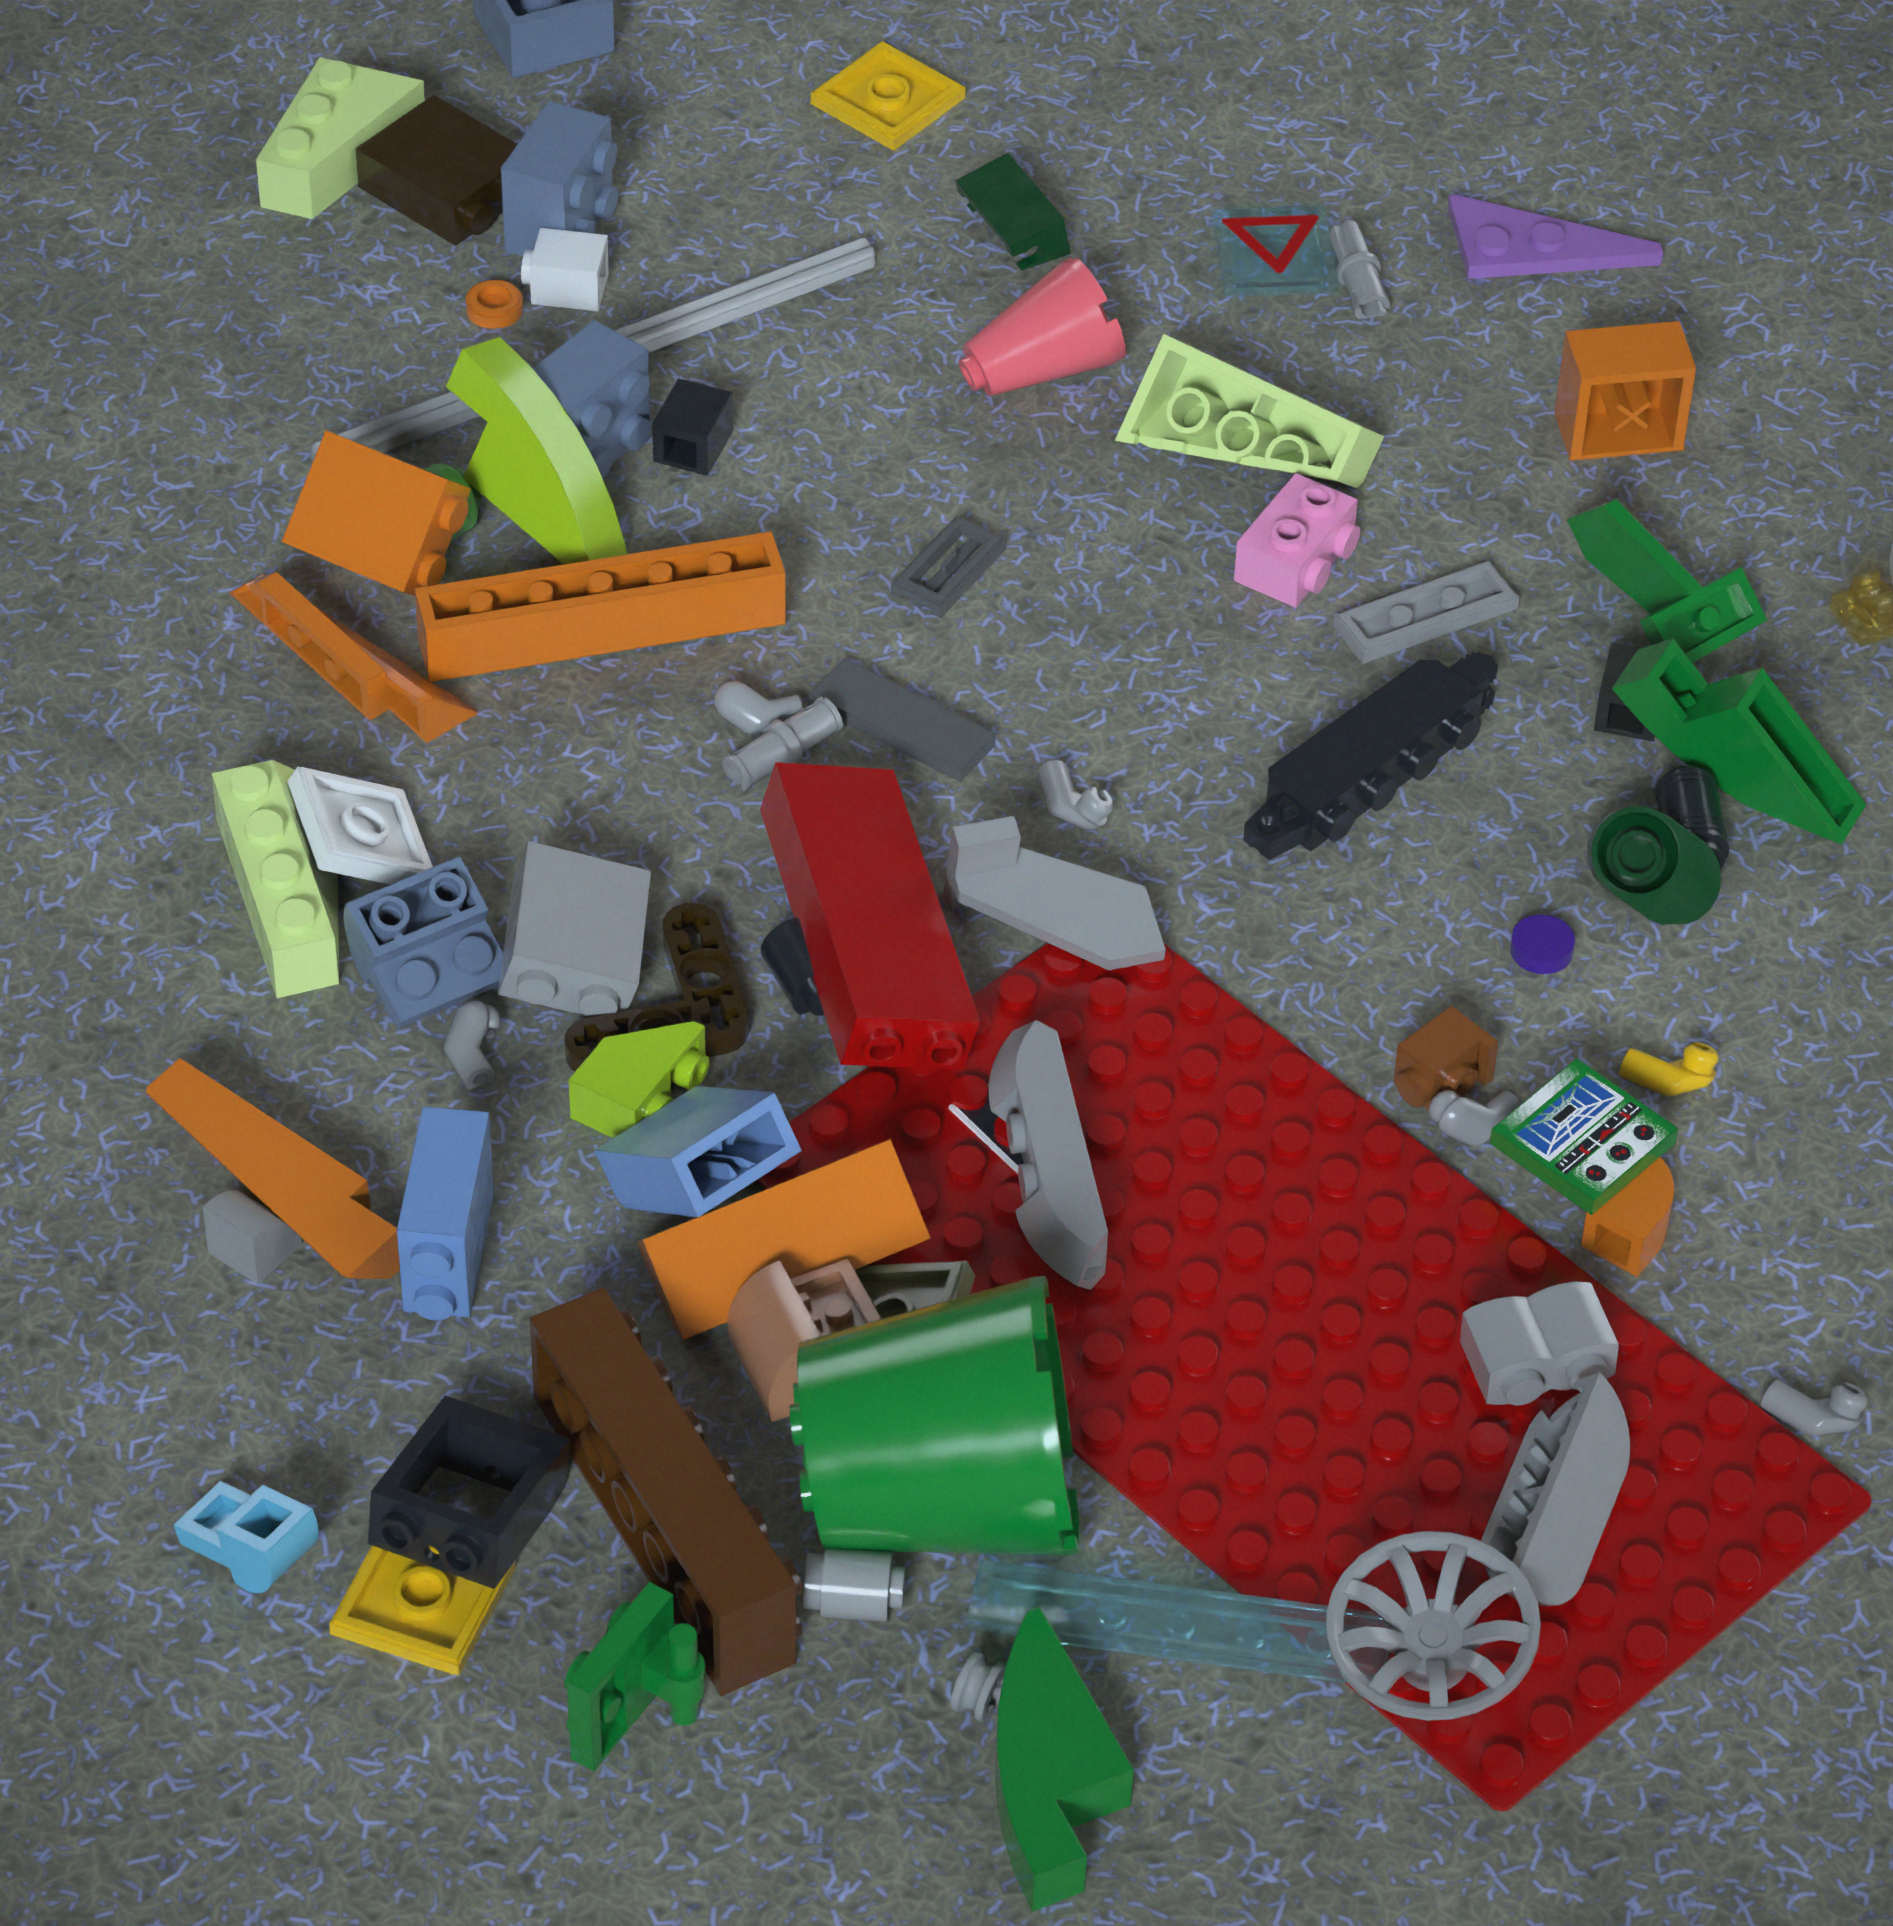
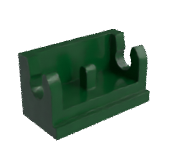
(1016, 211)

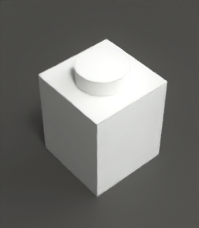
(567, 269)

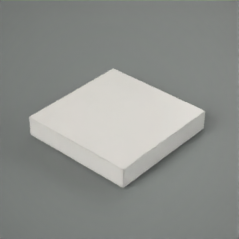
(358, 826)

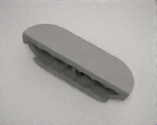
(1562, 1491)

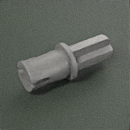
(1358, 271)

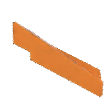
(351, 663)
(290, 1175)

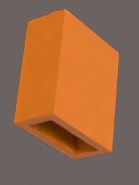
(377, 515)

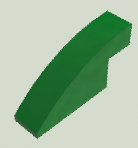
(1743, 737)
(1052, 1765)

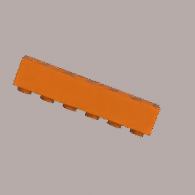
(600, 606)

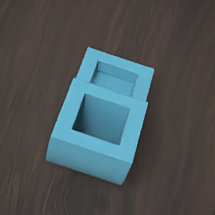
(250, 1534)

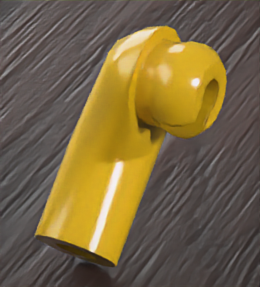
(1672, 1077)

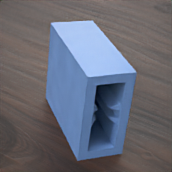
(698, 1150)
(445, 1212)

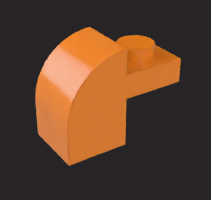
(1634, 1221)

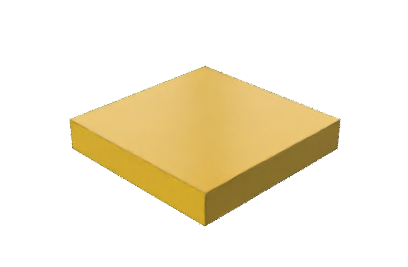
(888, 95)
(415, 1610)

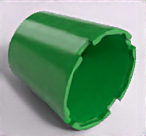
(940, 1429)

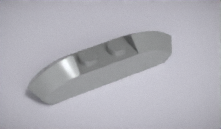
(1056, 1181)

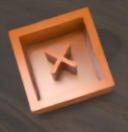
(1624, 390)

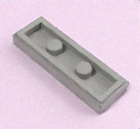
(1425, 611)

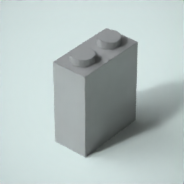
(574, 932)

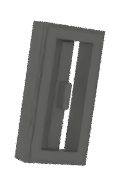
(941, 602)

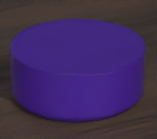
(1542, 944)

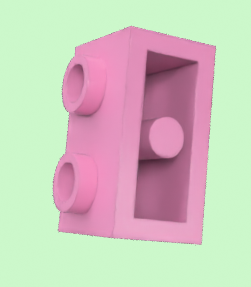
(1297, 541)

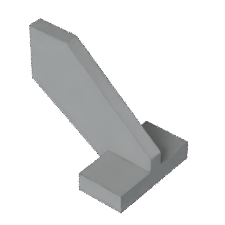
(1050, 898)

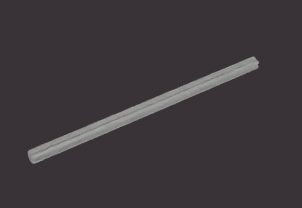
(650, 332)

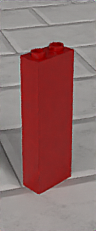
(869, 917)

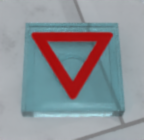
(1274, 251)

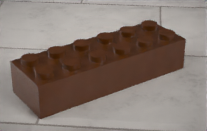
(666, 1489)

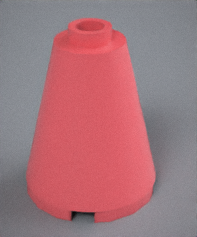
(1045, 334)

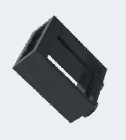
(483, 1447)

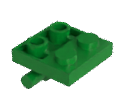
(627, 1670)

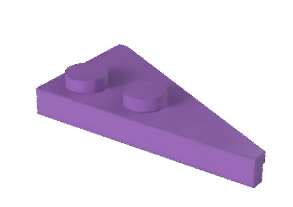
(1518, 242)

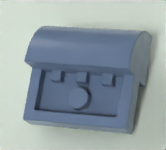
(424, 942)

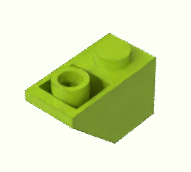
(633, 1075)

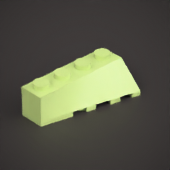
(1229, 415)
(282, 888)

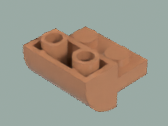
(779, 1312)

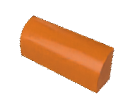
(831, 1214)

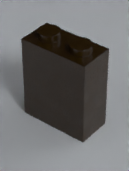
(437, 169)

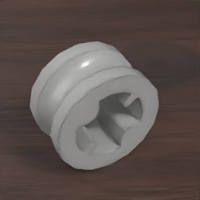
(978, 1687)

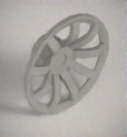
(1433, 1636)

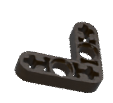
(694, 1000)

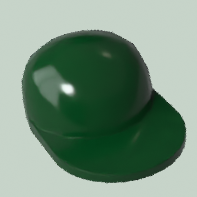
(1654, 865)

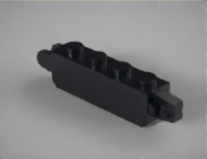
(1371, 753)

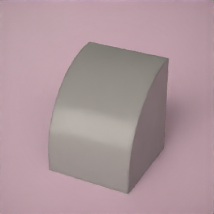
(247, 1235)

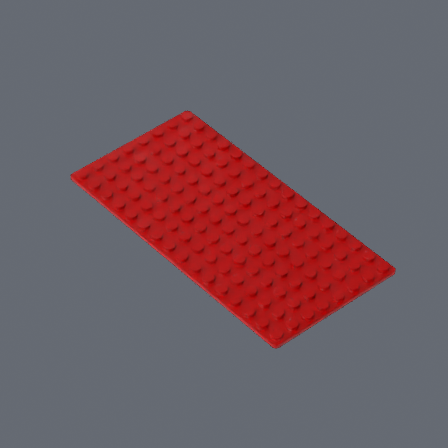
(1290, 1356)

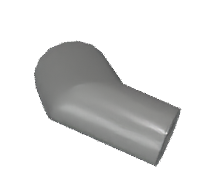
(749, 709)
(1062, 801)
(464, 1040)
(1467, 1119)
(1818, 1416)

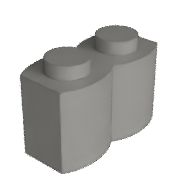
(1538, 1342)

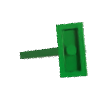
(1677, 603)

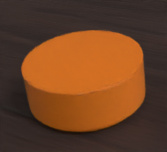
(494, 304)

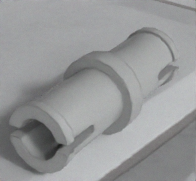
(783, 742)

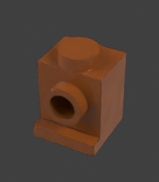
(1444, 1056)

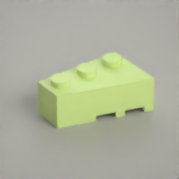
(315, 143)

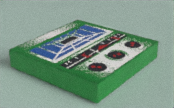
(1583, 1136)

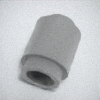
(853, 1584)

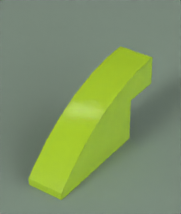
(534, 457)

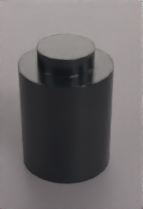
(791, 966)

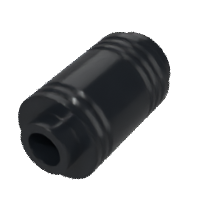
(1693, 801)

